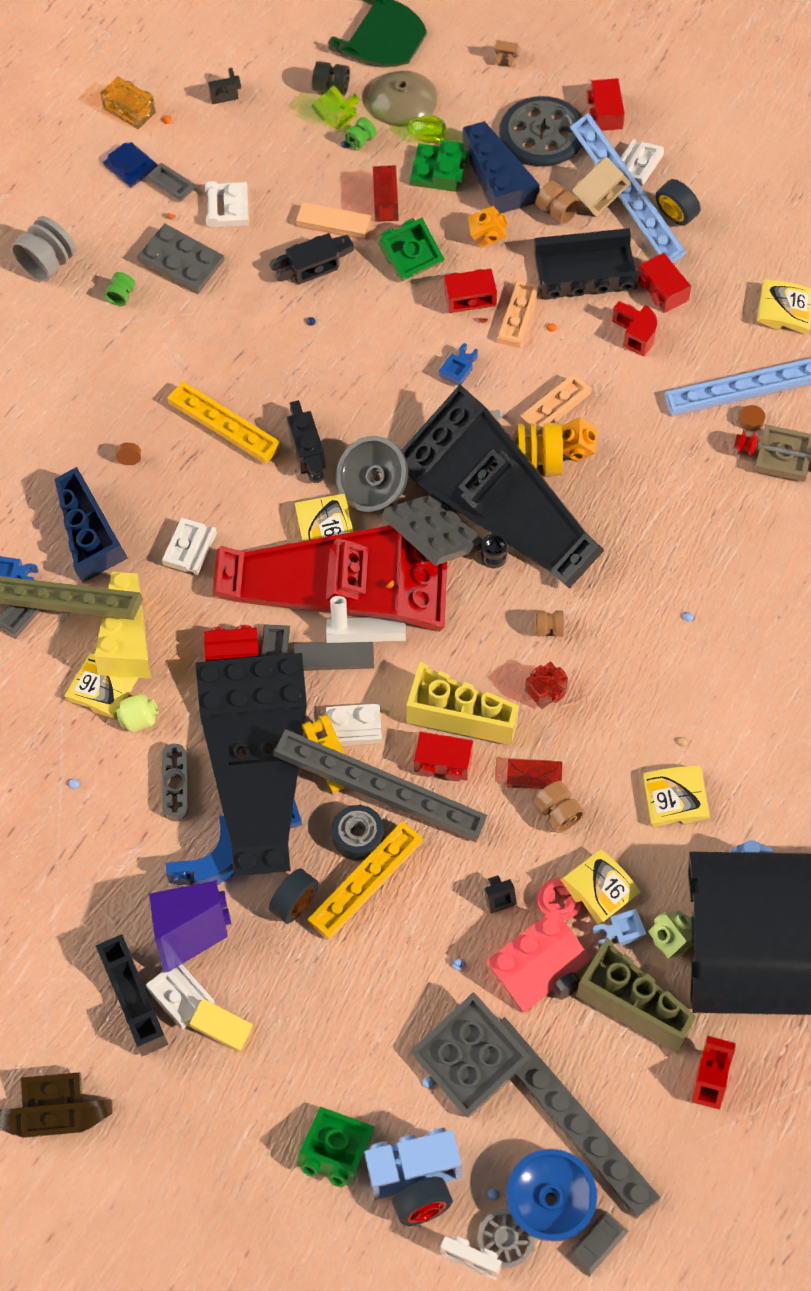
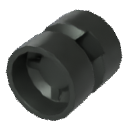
(323, 77)

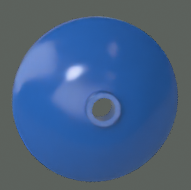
(553, 1174)

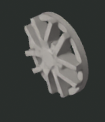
(505, 1239)

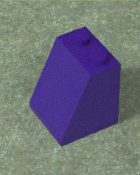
(188, 921)

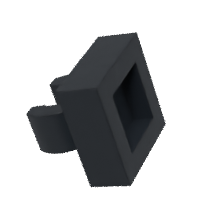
(499, 894)

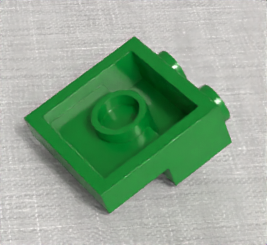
(439, 165)
(410, 248)
(335, 1147)

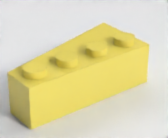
(123, 642)
(459, 708)

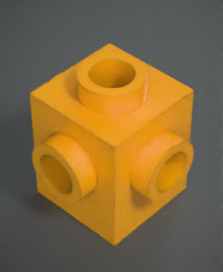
(487, 226)
(579, 439)

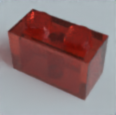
(385, 193)

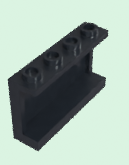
(585, 263)

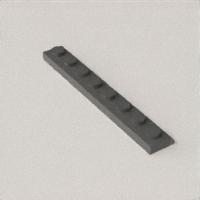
(380, 785)
(584, 1132)

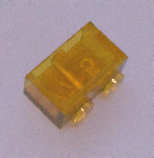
(128, 102)

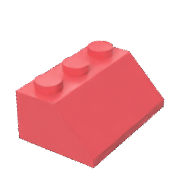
(538, 960)

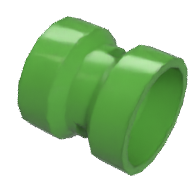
(360, 133)
(119, 290)

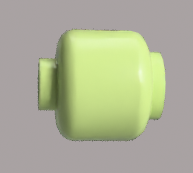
(137, 712)

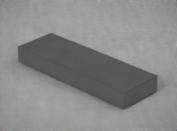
(336, 655)

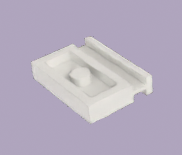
(642, 159)
(189, 546)
(356, 724)
(178, 994)
(480, 1261)

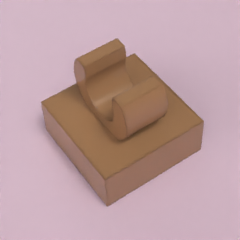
(506, 49)

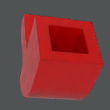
(639, 324)
(713, 1072)

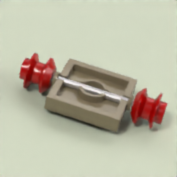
(780, 451)

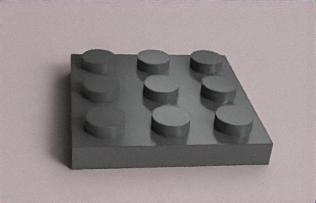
(433, 529)
(471, 1055)

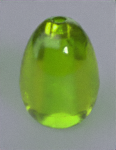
(427, 128)

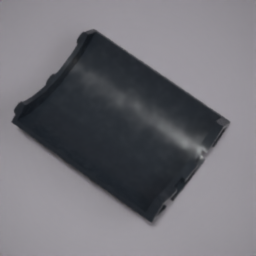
(750, 932)

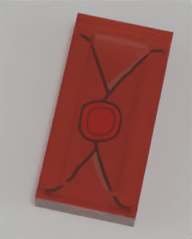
(533, 773)

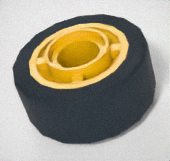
(678, 202)

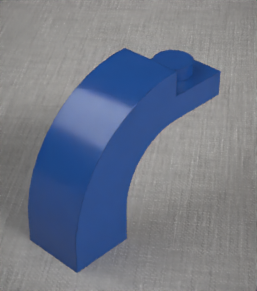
(214, 866)

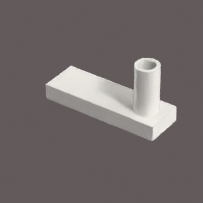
(368, 629)

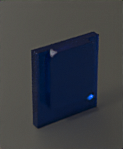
(129, 164)

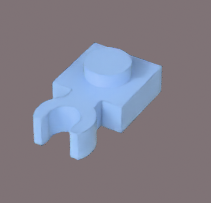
(623, 927)

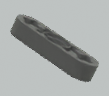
(169, 772)

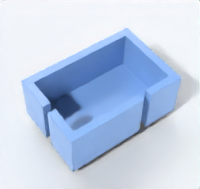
(412, 1160)

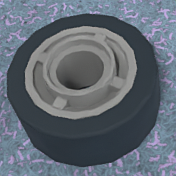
(355, 818)

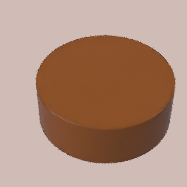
(752, 417)
(128, 453)

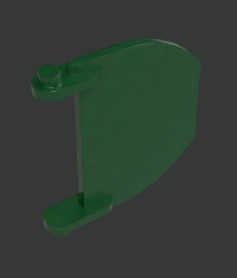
(385, 36)

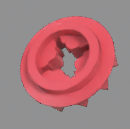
(547, 895)

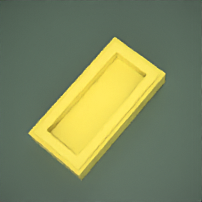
(220, 1025)

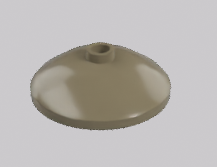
(401, 97)

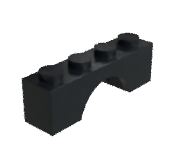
(131, 995)

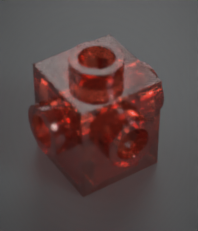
(546, 684)

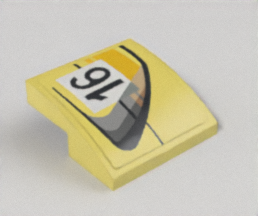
(785, 306)
(323, 517)
(99, 692)
(676, 795)
(600, 886)

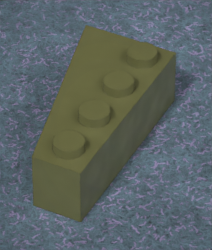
(634, 998)

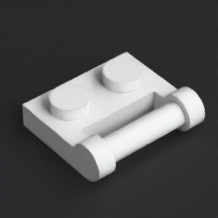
(235, 204)

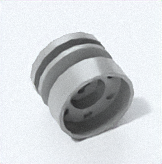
(43, 248)

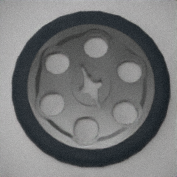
(546, 107)

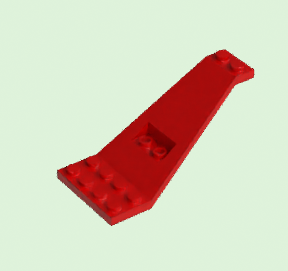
(319, 569)

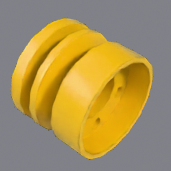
(544, 448)

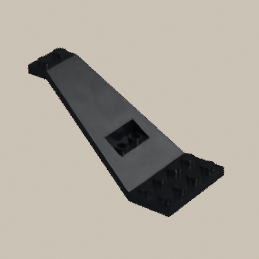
(484, 475)
(251, 706)

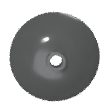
(361, 465)

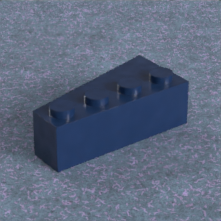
(498, 170)
(88, 531)

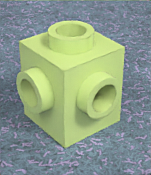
(672, 933)

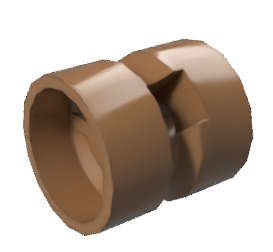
(558, 202)
(556, 803)

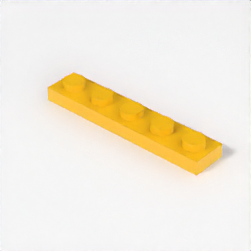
(224, 422)
(365, 880)

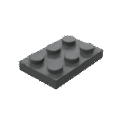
(180, 258)

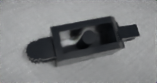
(311, 258)
(306, 442)

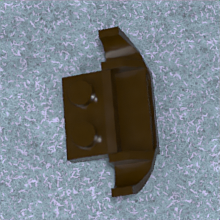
(53, 1107)

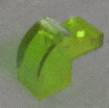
(335, 108)

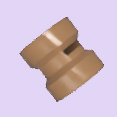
(549, 623)

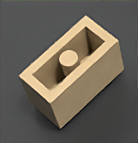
(601, 186)

